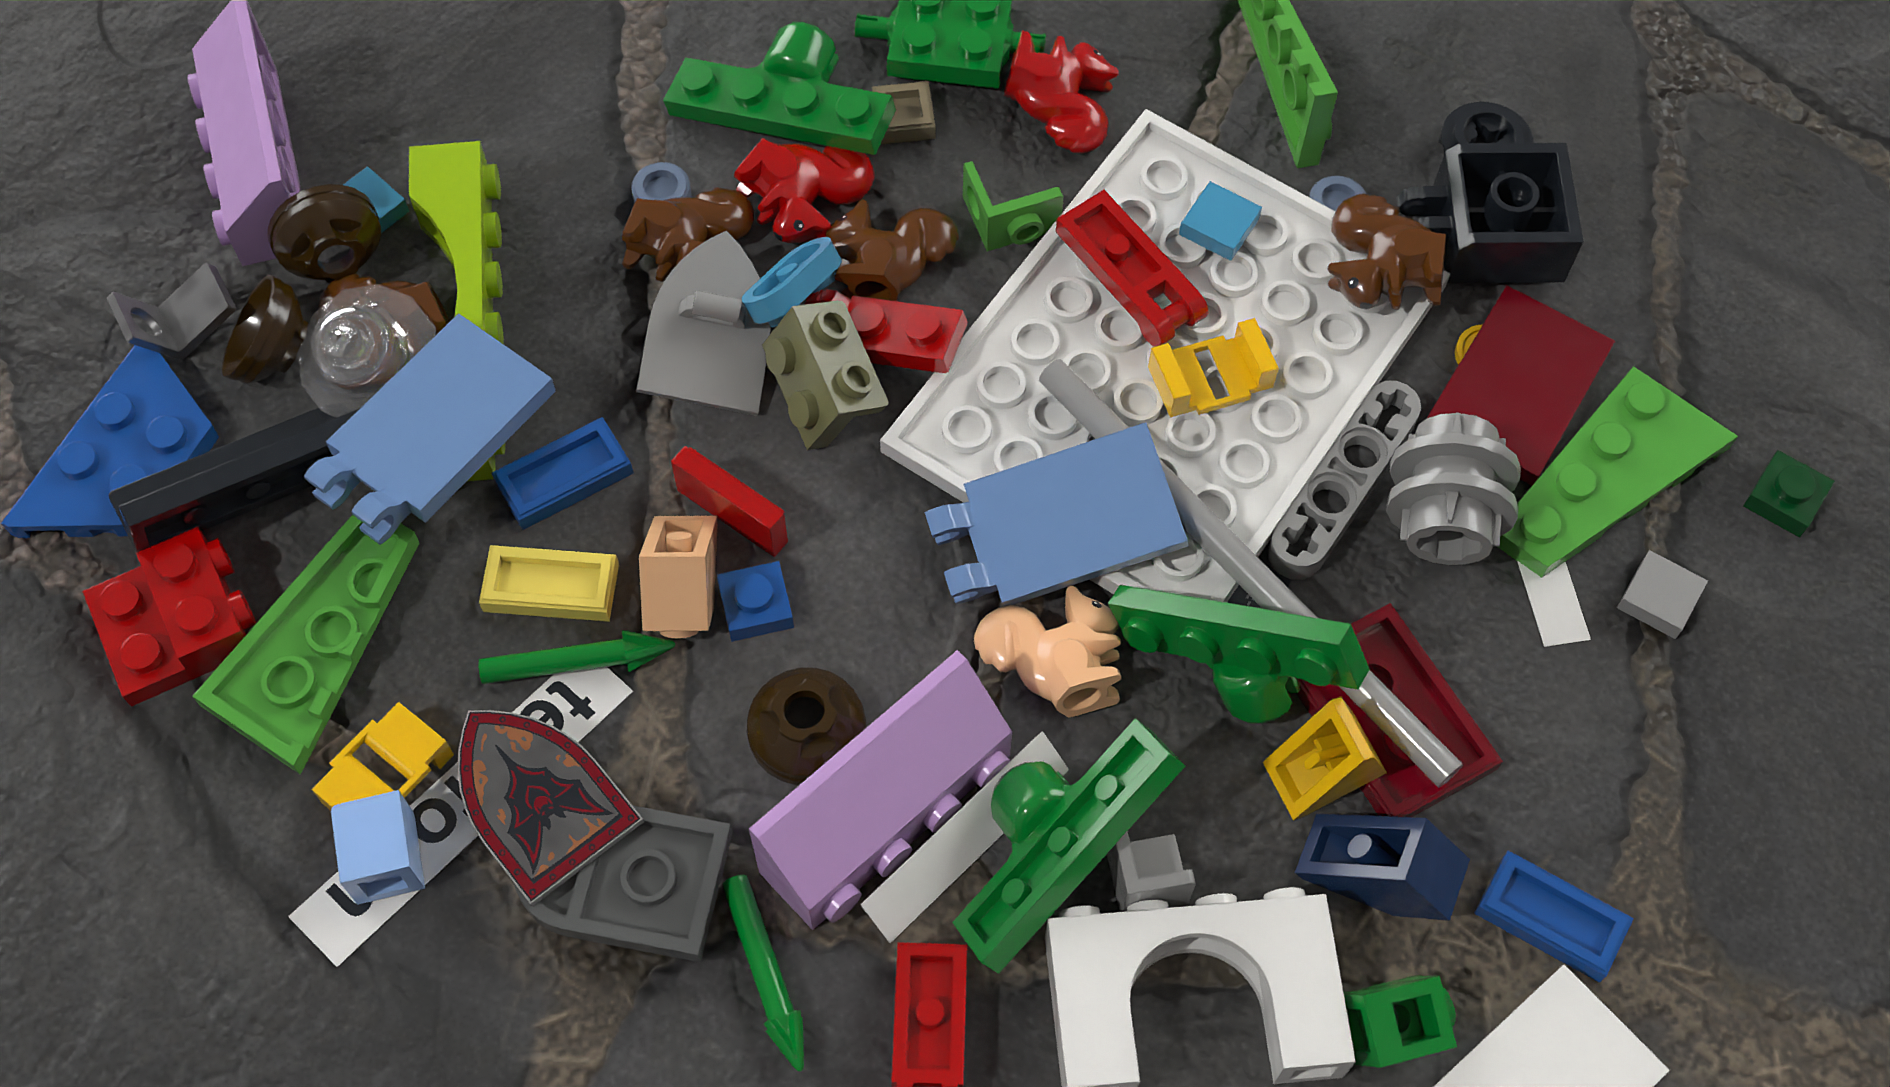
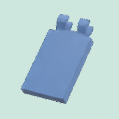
(429, 428)
(1062, 519)

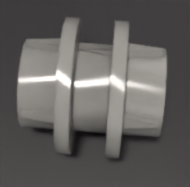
(1453, 489)

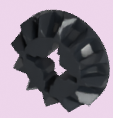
(1484, 120)

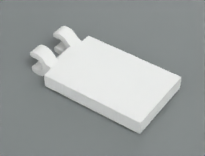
(1559, 1040)

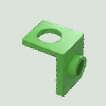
(1012, 221)

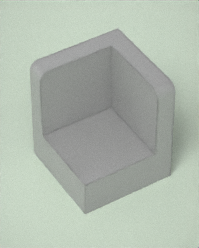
(1149, 872)

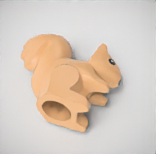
(1060, 661)

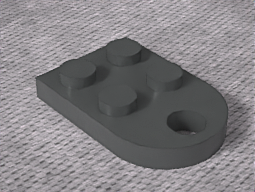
(646, 890)

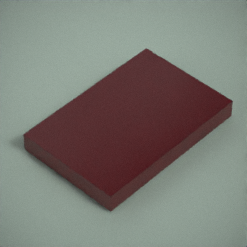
(1526, 376)
(1414, 679)

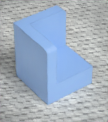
(377, 847)

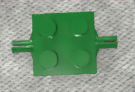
(947, 40)

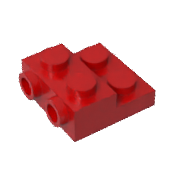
(169, 615)

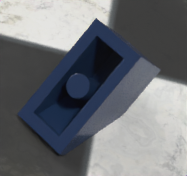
(1385, 863)

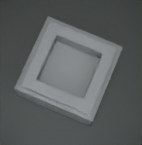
(1662, 594)

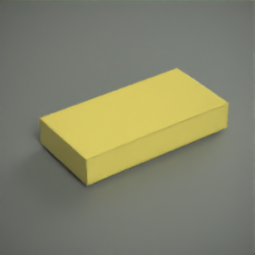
(549, 583)

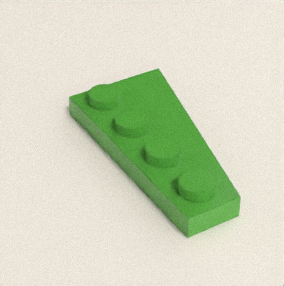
(1294, 76)
(1611, 470)
(304, 649)

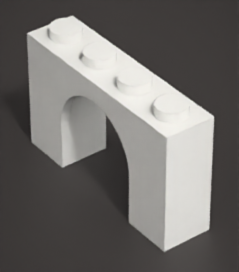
(1275, 943)

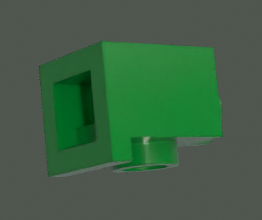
(1423, 1020)

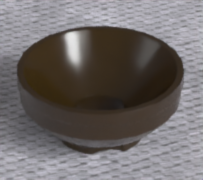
(323, 219)
(265, 333)
(794, 752)

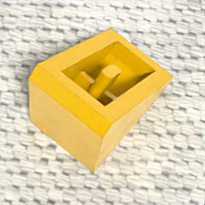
(1323, 760)

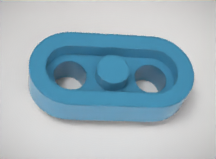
(792, 281)

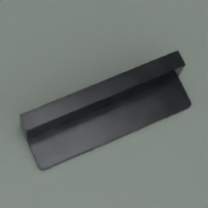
(225, 480)

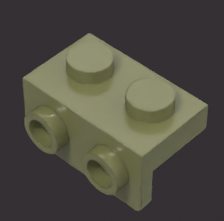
(822, 371)

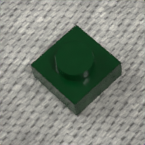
(1788, 493)

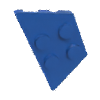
(129, 431)

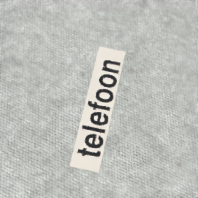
(330, 916)

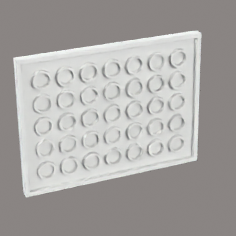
(1236, 459)

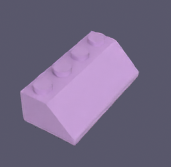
(242, 131)
(882, 793)

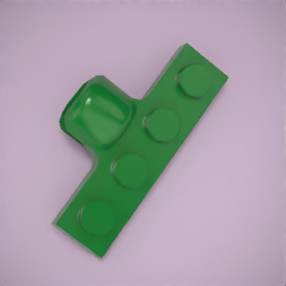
(784, 95)
(1250, 649)
(1060, 837)

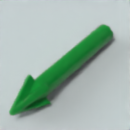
(632, 650)
(783, 1022)

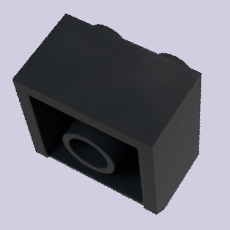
(1503, 212)

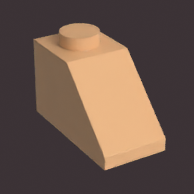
(678, 575)

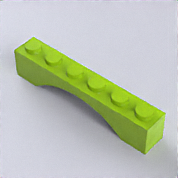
(452, 202)

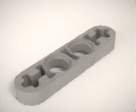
(1341, 476)

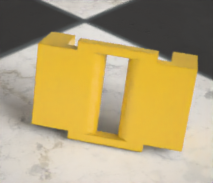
(1241, 361)
(400, 741)

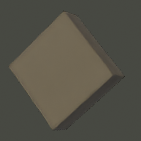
(913, 112)

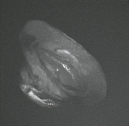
(360, 345)

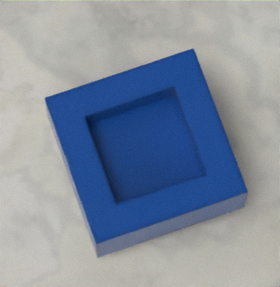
(755, 601)

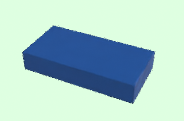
(562, 473)
(1554, 916)

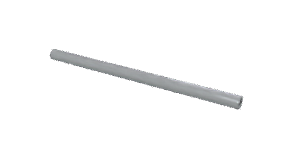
(1258, 580)

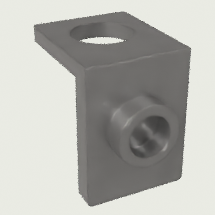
(181, 319)

